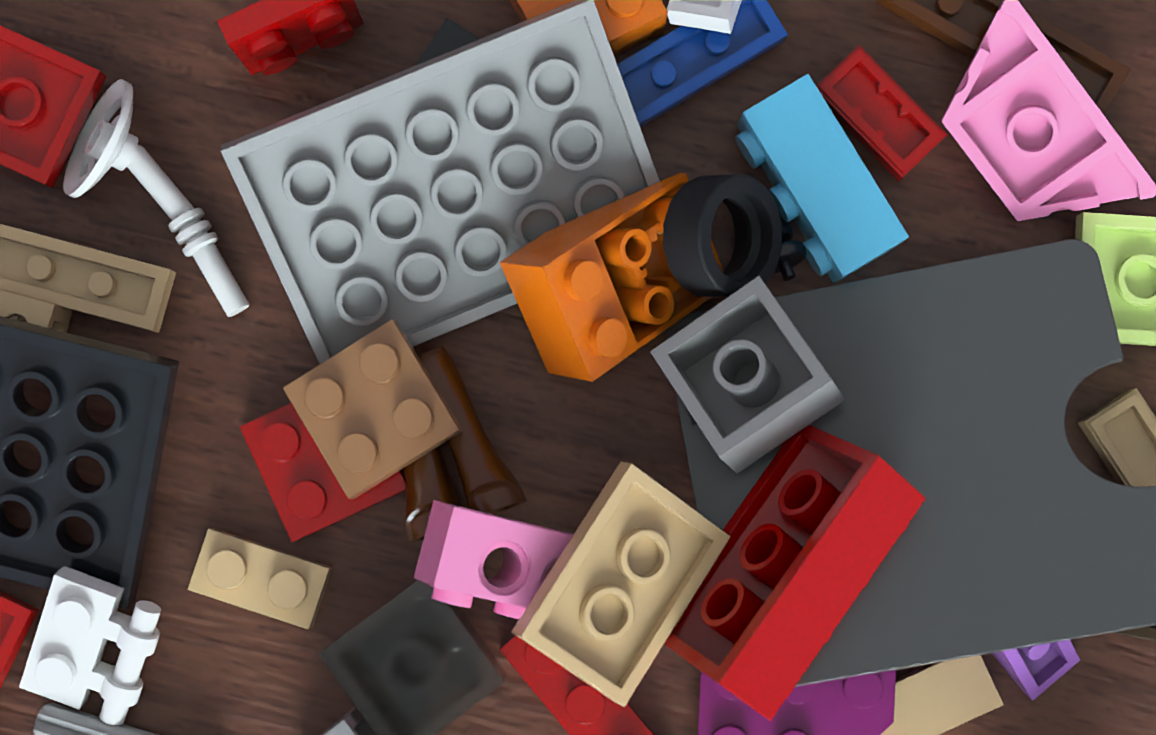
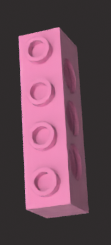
(460, 541)

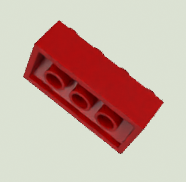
(793, 566)

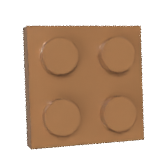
(372, 409)

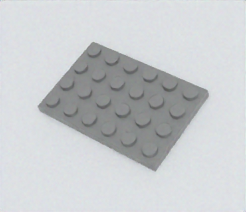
(439, 174)

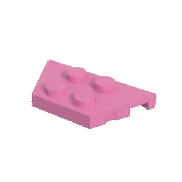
(1037, 126)

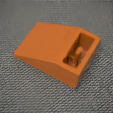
(601, 284)

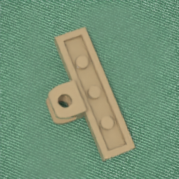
(50, 276)

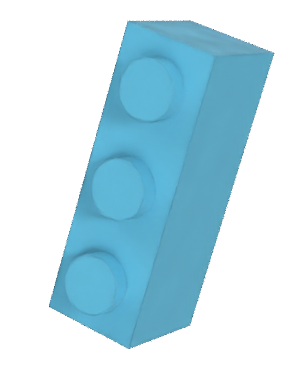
(819, 180)

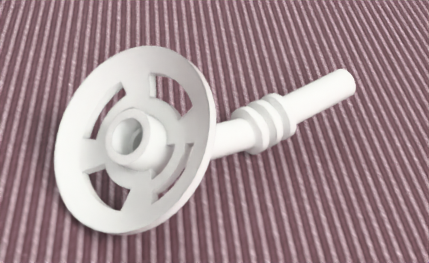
(111, 145)

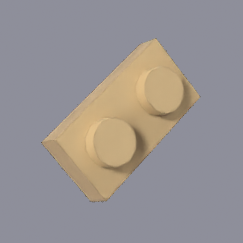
(260, 578)

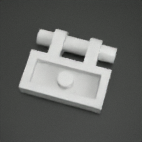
(72, 640)

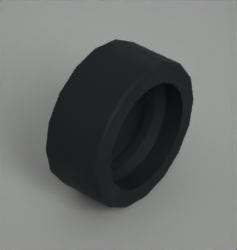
(689, 234)

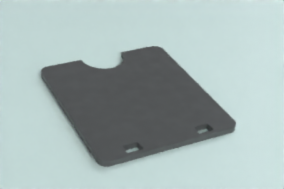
(966, 395)

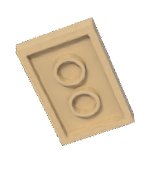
(621, 583)

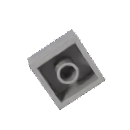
(747, 375)

